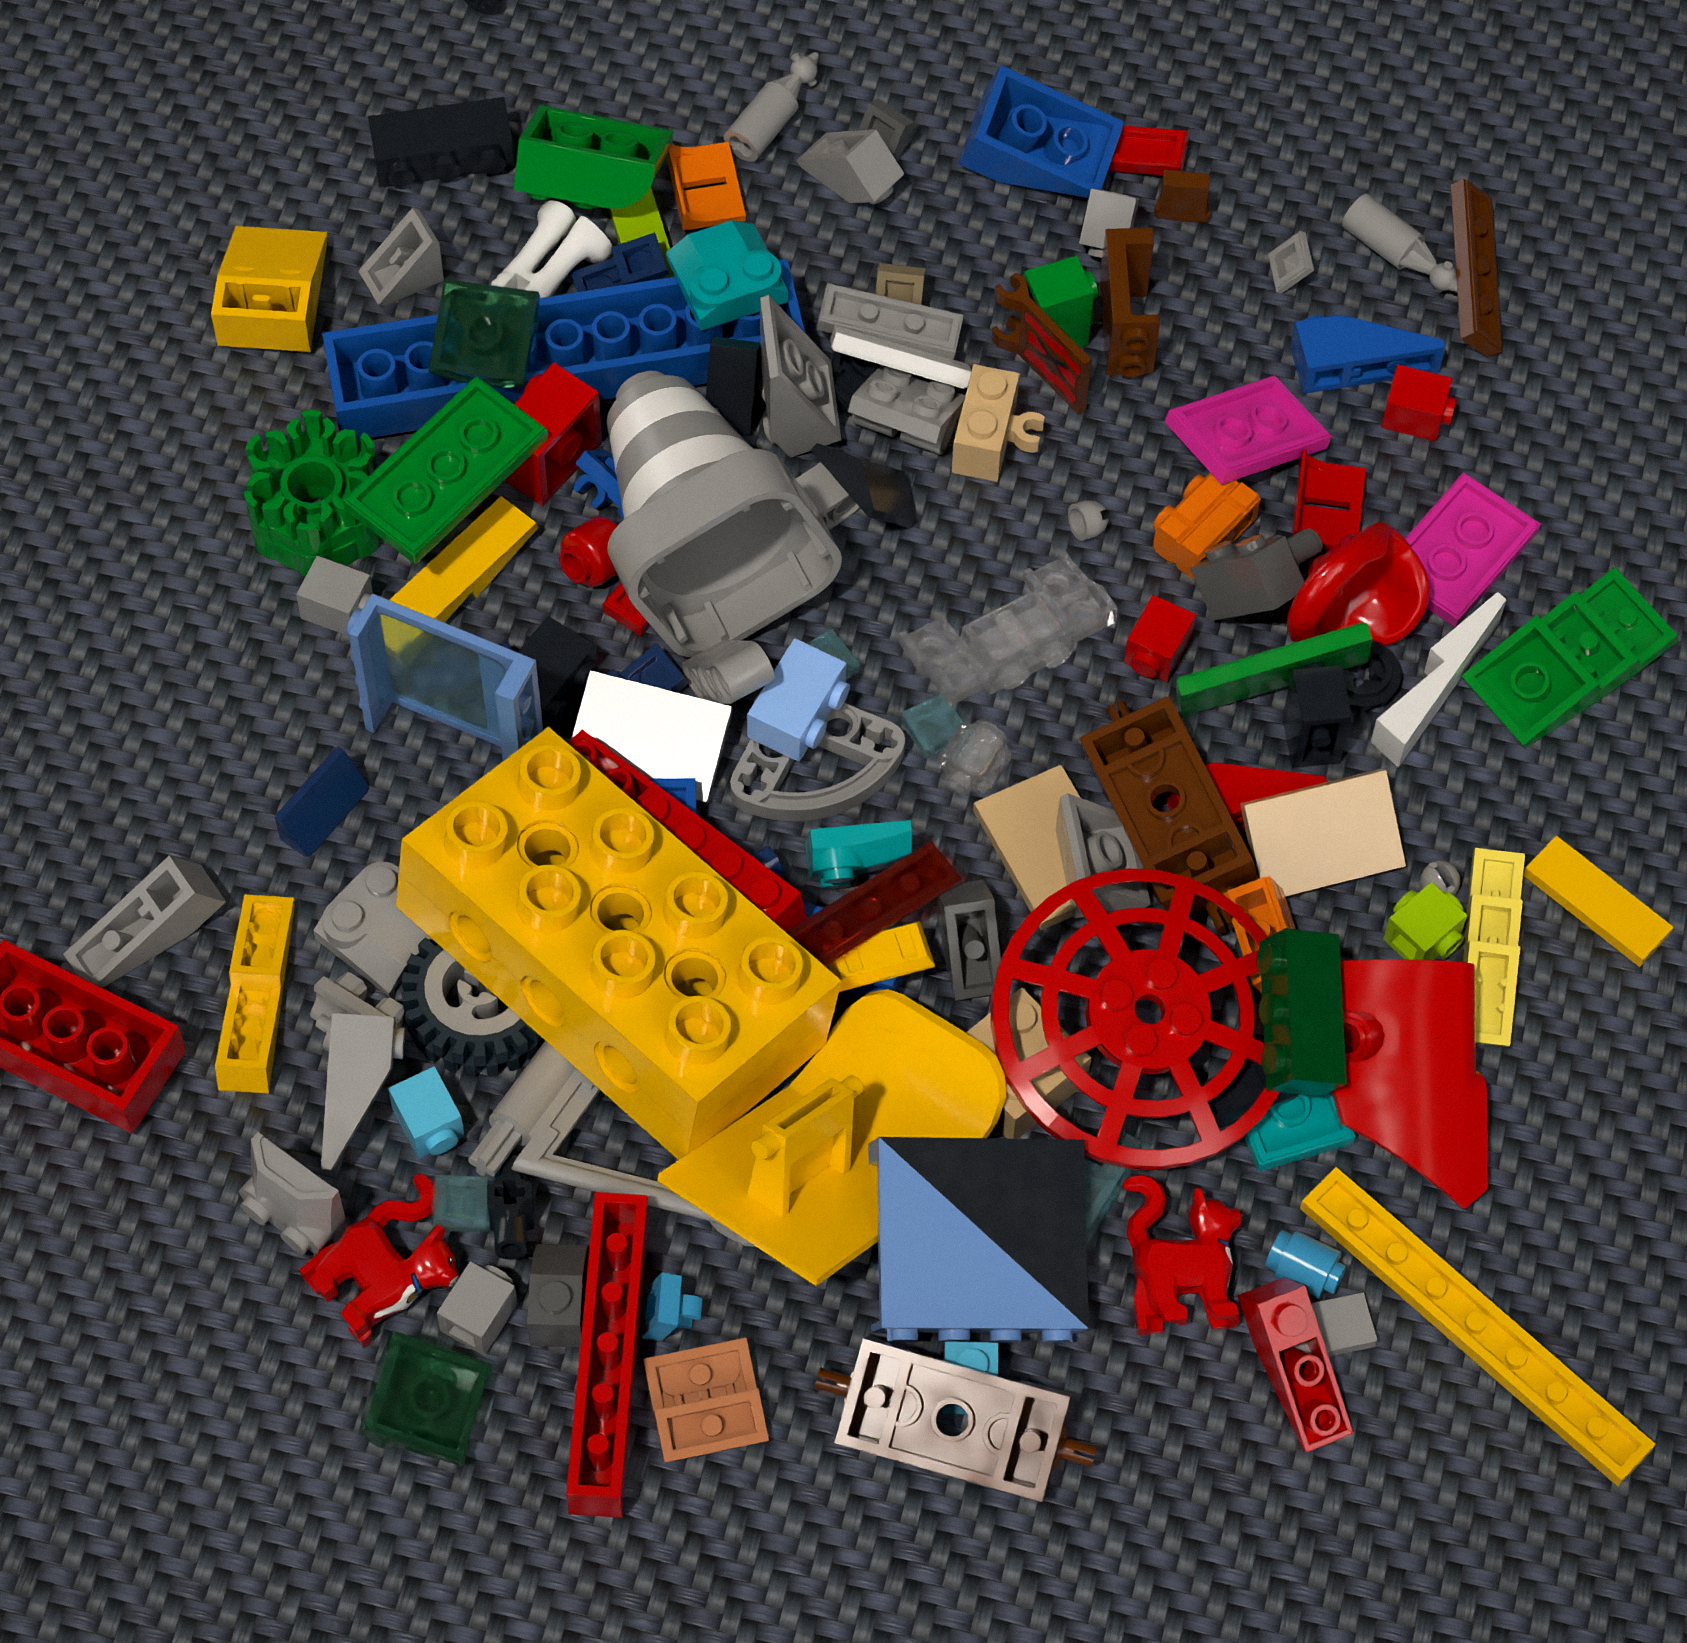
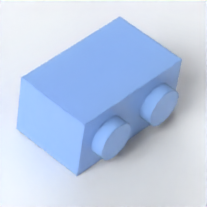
(794, 706)

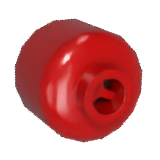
(585, 552)

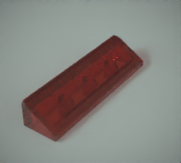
(876, 905)

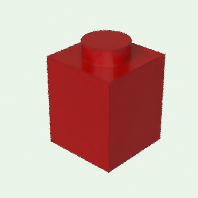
(1418, 403)
(1159, 639)

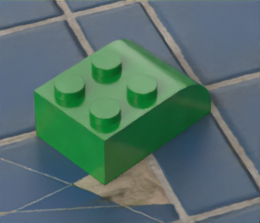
(588, 158)

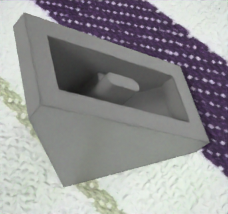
(404, 261)

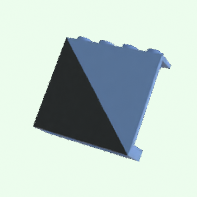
(981, 1238)

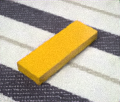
(1598, 901)

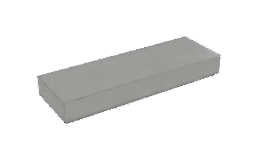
(891, 320)

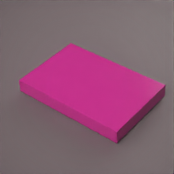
(1247, 429)
(1468, 545)

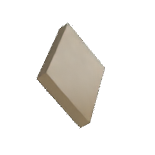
(1023, 832)
(1325, 833)

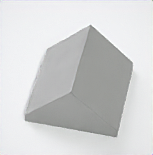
(1093, 843)

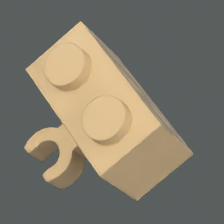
(990, 422)

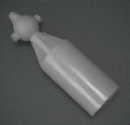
(770, 109)
(1396, 241)

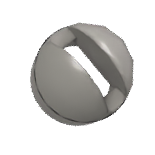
(1086, 519)
(1448, 870)

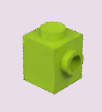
(1426, 924)

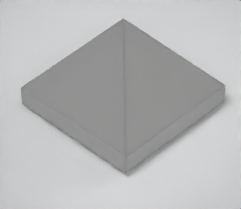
(1290, 262)

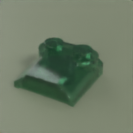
(484, 333)
(423, 1399)

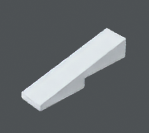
(1448, 659)

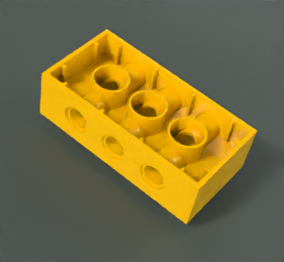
(616, 943)

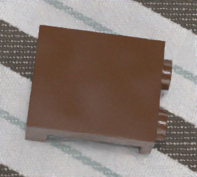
(1125, 273)

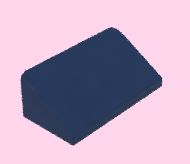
(321, 803)

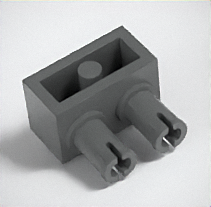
(1254, 573)

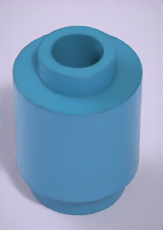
(1306, 1262)

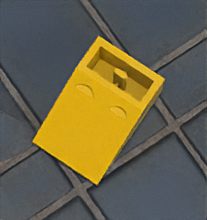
(269, 288)

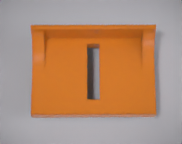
(702, 167)

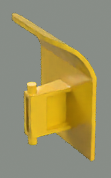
(799, 1165)

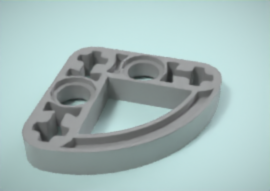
(829, 801)

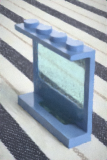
(442, 675)

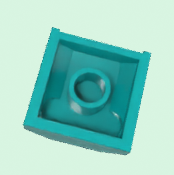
(726, 272)
(846, 852)

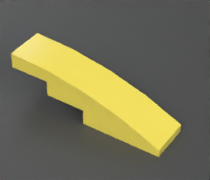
(1493, 940)

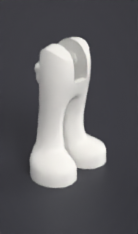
(579, 241)

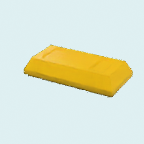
(884, 957)

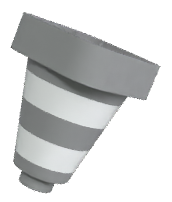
(710, 526)

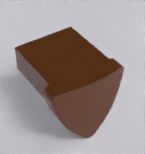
(1184, 197)

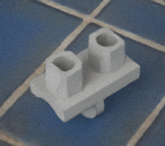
(347, 997)

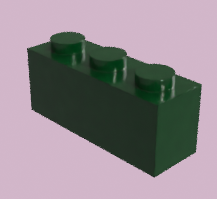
(1302, 1012)

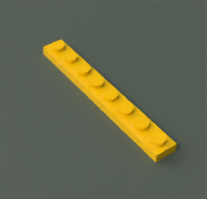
(1477, 1326)

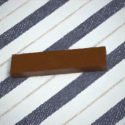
(1476, 268)

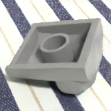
(369, 929)
(291, 1199)

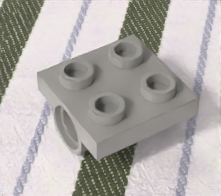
(917, 408)

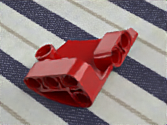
(1416, 1069)

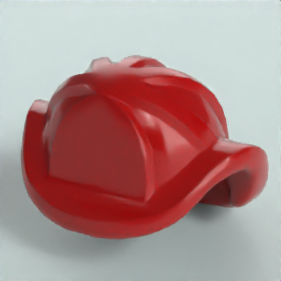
(1363, 580)

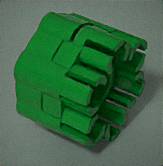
(307, 469)

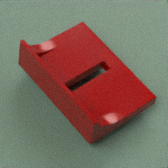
(1328, 485)

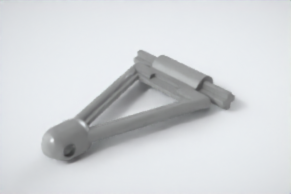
(541, 1114)

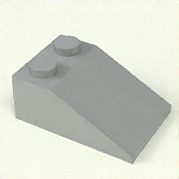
(795, 384)

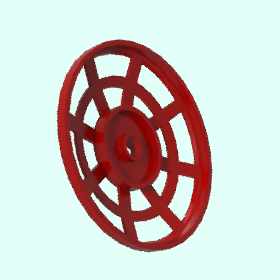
(1117, 1029)

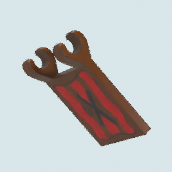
(1043, 345)

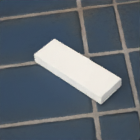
(900, 357)

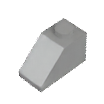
(853, 165)

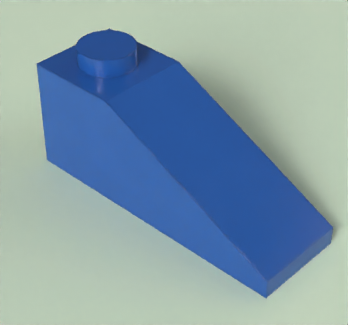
(1355, 352)

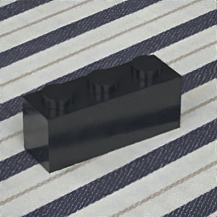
(441, 142)

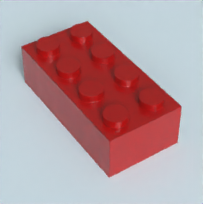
(82, 1040)

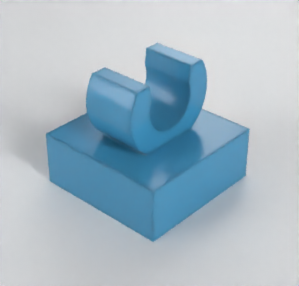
(666, 1308)

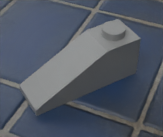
(146, 921)
(358, 1066)

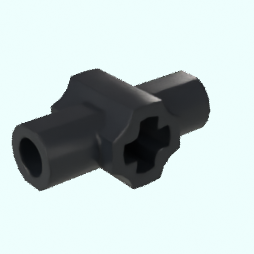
(510, 1211)

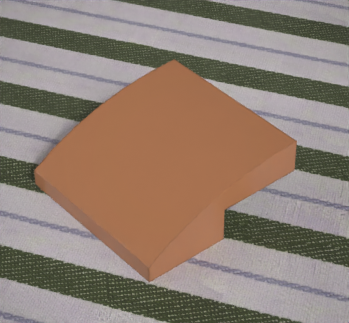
(705, 1400)

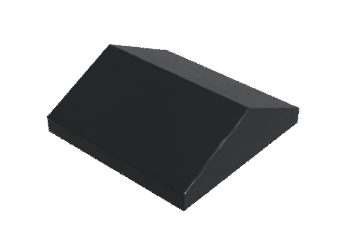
(875, 487)

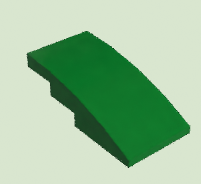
(1570, 657)

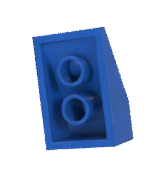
(1039, 137)

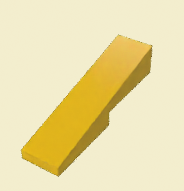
(468, 562)
(255, 994)

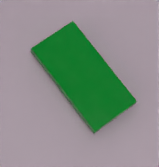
(445, 470)
(1270, 669)

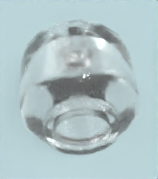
(975, 757)

